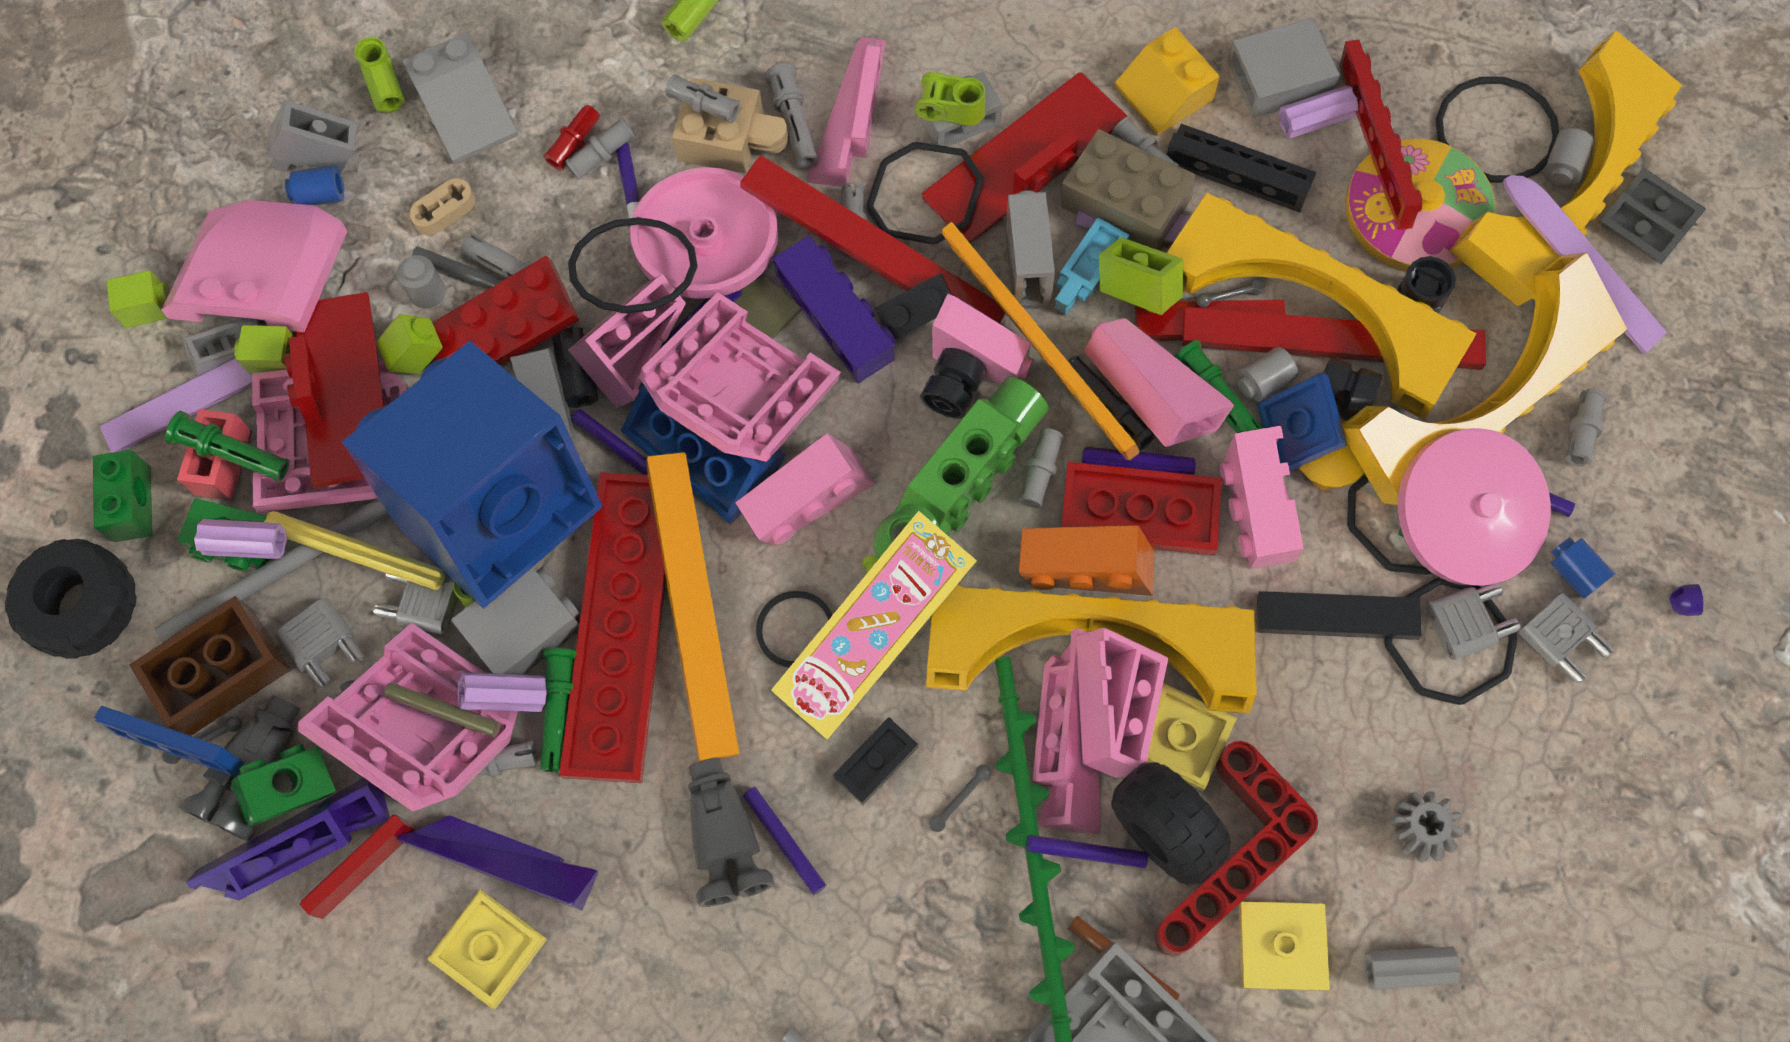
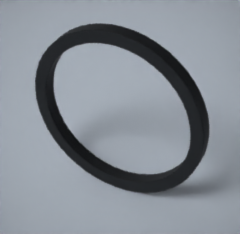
(787, 595)

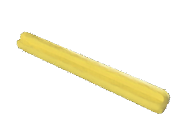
(359, 551)

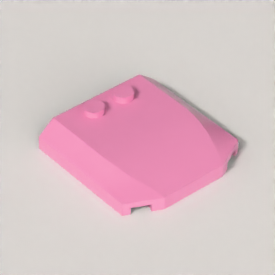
(258, 264)
(735, 382)
(283, 433)
(400, 747)

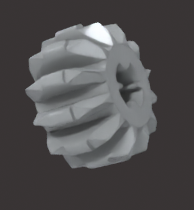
(1436, 817)

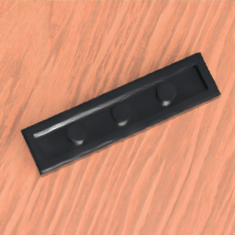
(1339, 615)

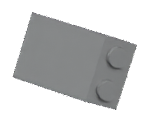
(460, 97)

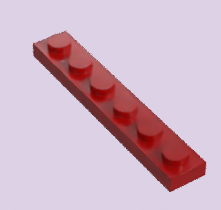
(1380, 138)

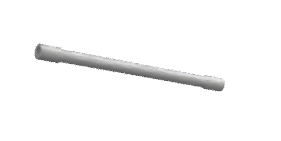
(271, 571)

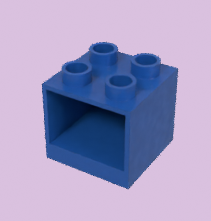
(475, 472)

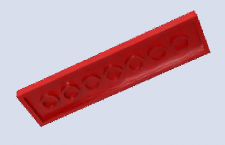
(616, 637)

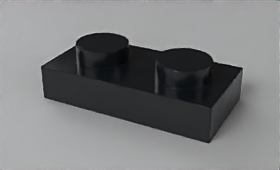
(914, 306)
(875, 761)

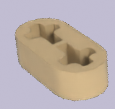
(442, 206)

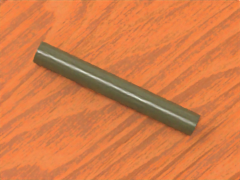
(442, 709)

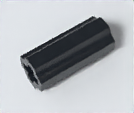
(576, 383)

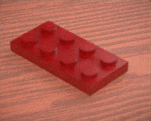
(510, 315)
(1169, 507)

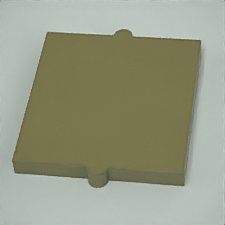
(767, 306)

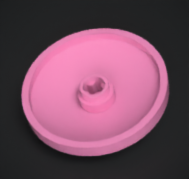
(724, 223)
(1474, 507)

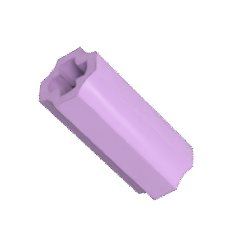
(1318, 111)
(240, 539)
(501, 692)

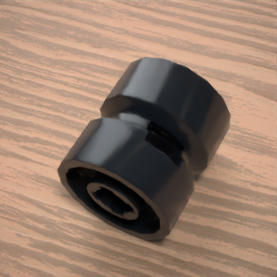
(1428, 281)
(955, 379)
(1352, 388)

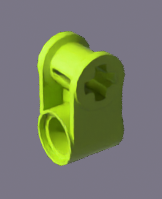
(949, 99)

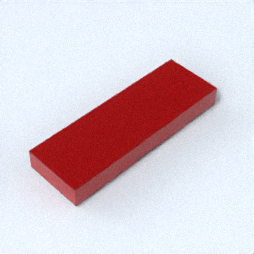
(356, 867)

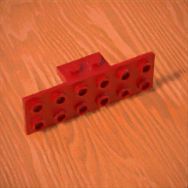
(1025, 155)
(335, 382)

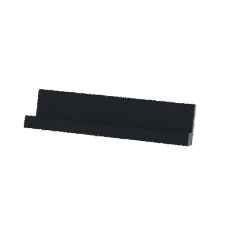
(1241, 167)

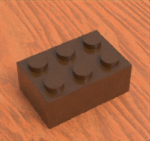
(209, 667)

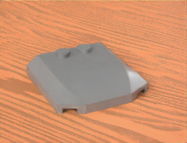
(1121, 1004)

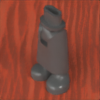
(259, 738)
(720, 833)

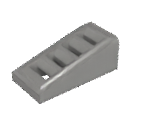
(208, 340)

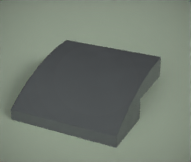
(1652, 215)

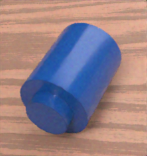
(315, 186)
(1581, 566)

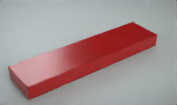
(1170, 324)

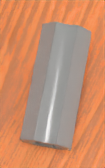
(1412, 968)

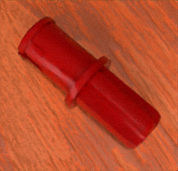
(571, 137)

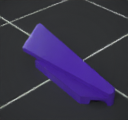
(294, 842)
(504, 860)

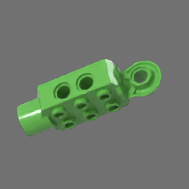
(967, 461)

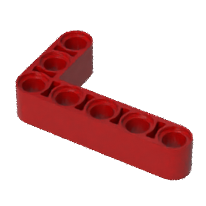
(1246, 860)

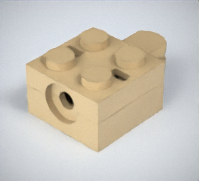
(726, 145)

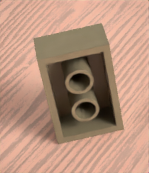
(1128, 189)

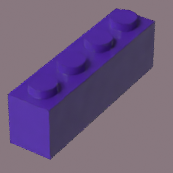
(835, 309)

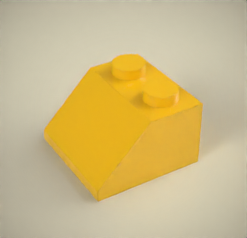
(1168, 81)

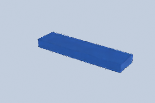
(169, 741)

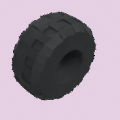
(43, 581)
(1171, 822)

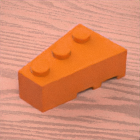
(1088, 559)

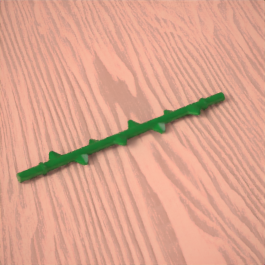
(1040, 871)

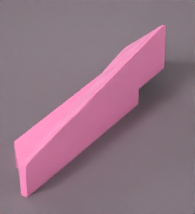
(851, 116)
(1058, 752)

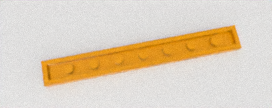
(1041, 342)
(692, 607)

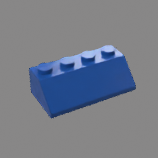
(714, 475)

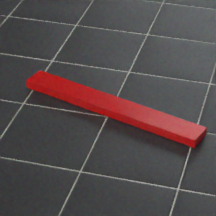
(854, 234)
(1297, 335)

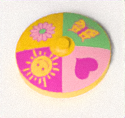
(1452, 197)

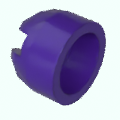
(1687, 600)

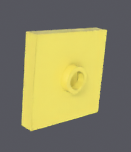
(1188, 736)
(1283, 946)
(487, 949)

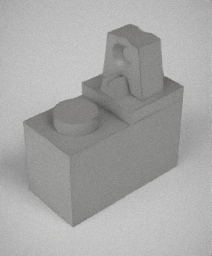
(309, 137)

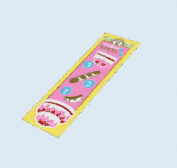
(873, 625)

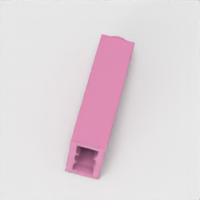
(1156, 384)

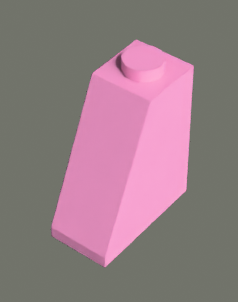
(975, 333)

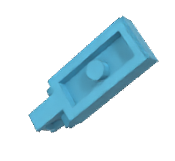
(1081, 272)

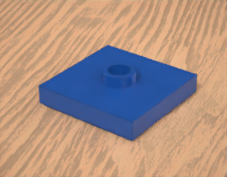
(1307, 421)

